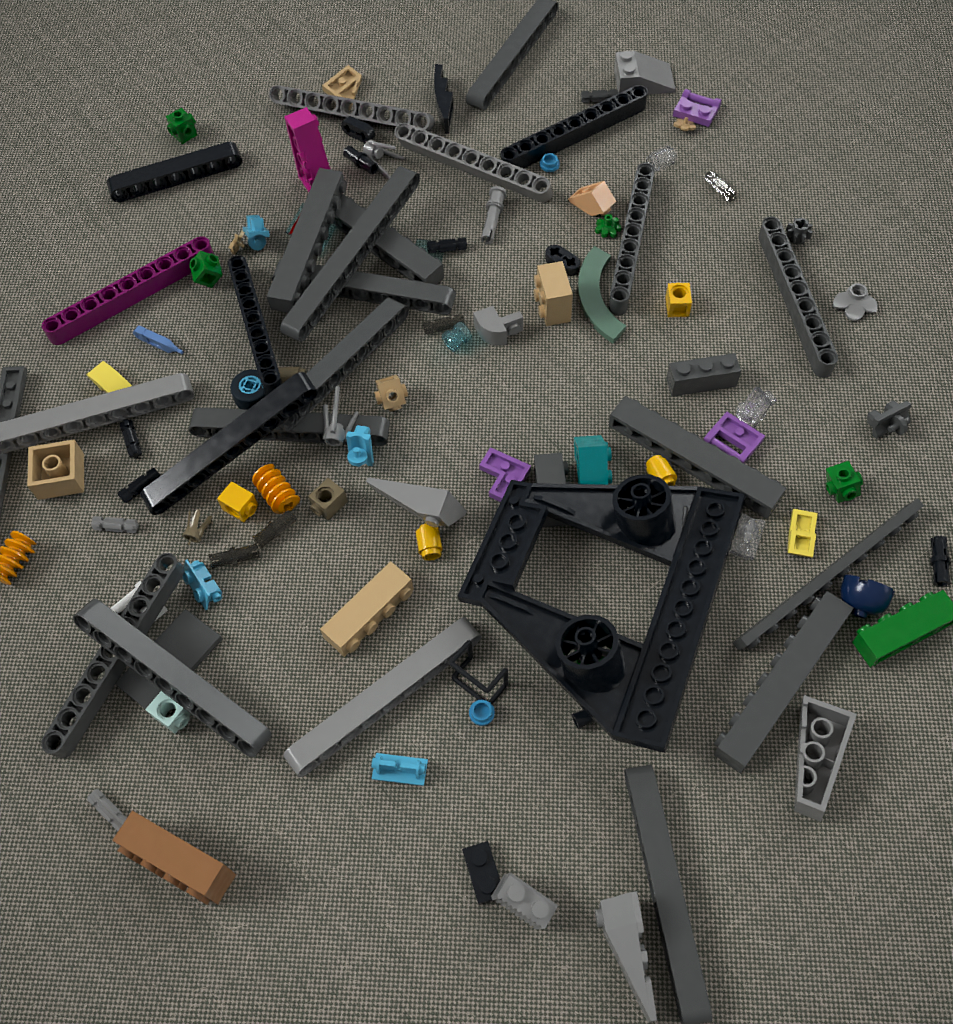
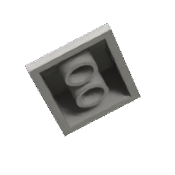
(640, 69)

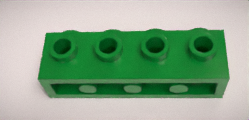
(905, 628)

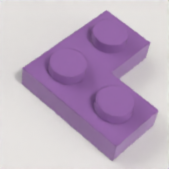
(505, 469)

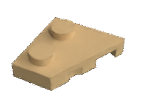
(344, 84)

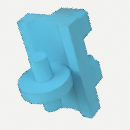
(255, 232)
(360, 446)

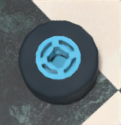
(246, 389)

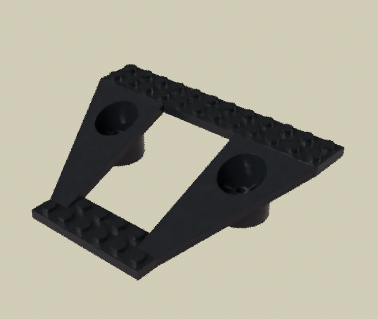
(636, 685)

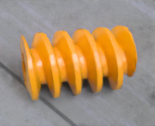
(275, 489)
(13, 553)

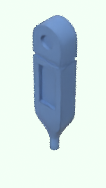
(155, 340)

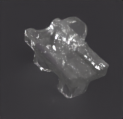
(755, 406)
(747, 537)

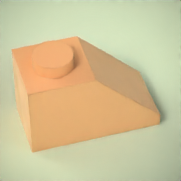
(593, 199)

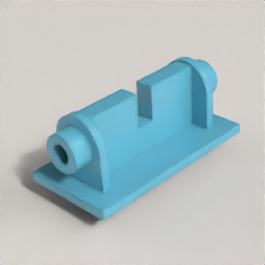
(196, 575)
(399, 769)

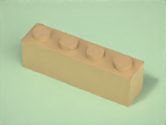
(367, 609)

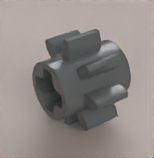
(799, 230)

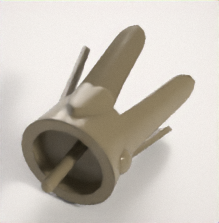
(191, 532)

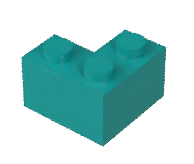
(592, 459)

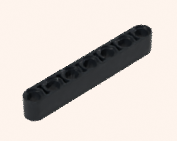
(174, 171)

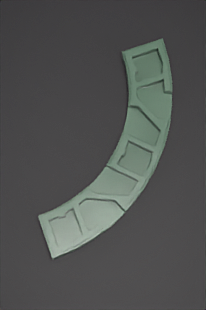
(591, 298)

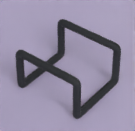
(460, 670)

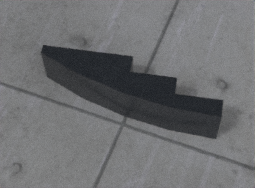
(443, 98)

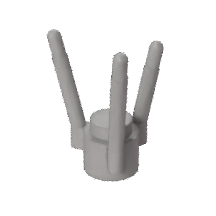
(375, 151)
(334, 433)

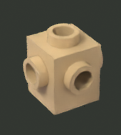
(385, 387)

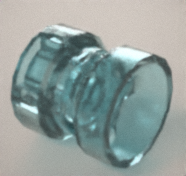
(457, 336)

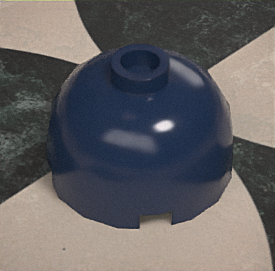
(865, 596)

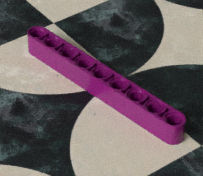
(123, 293)

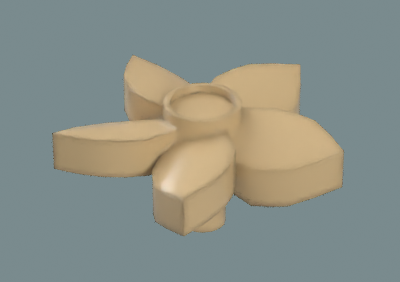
(237, 243)

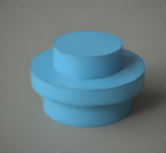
(549, 162)
(481, 712)

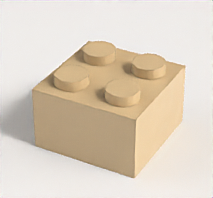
(553, 293)
(55, 469)

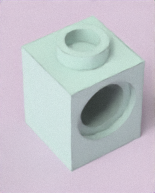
(159, 708)

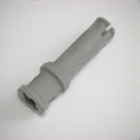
(494, 208)

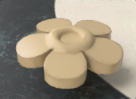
(684, 124)

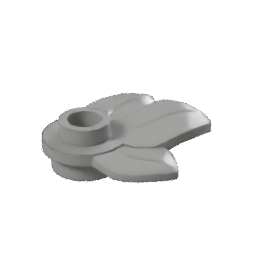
(855, 302)

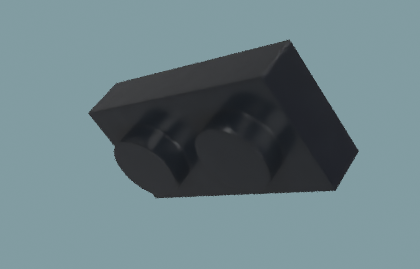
(482, 871)

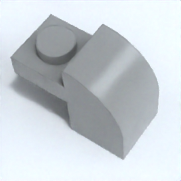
(495, 329)

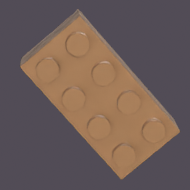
(172, 856)

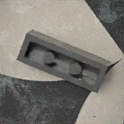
(703, 374)
(550, 470)

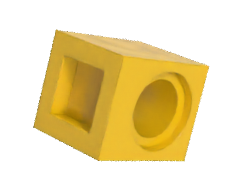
(678, 299)
(238, 502)

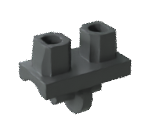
(892, 420)

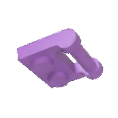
(696, 112)
(736, 433)

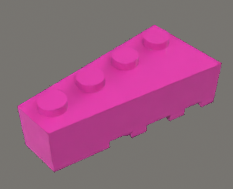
(306, 145)

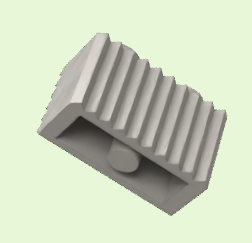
(524, 901)

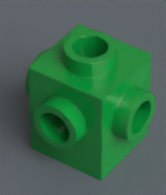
(179, 122)
(205, 269)
(843, 482)

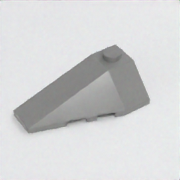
(427, 503)
(622, 929)

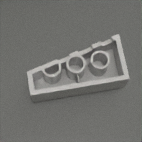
(821, 746)

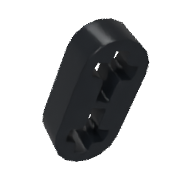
(358, 129)
(565, 256)

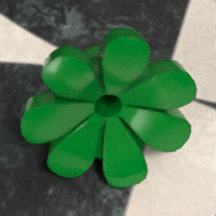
(608, 226)

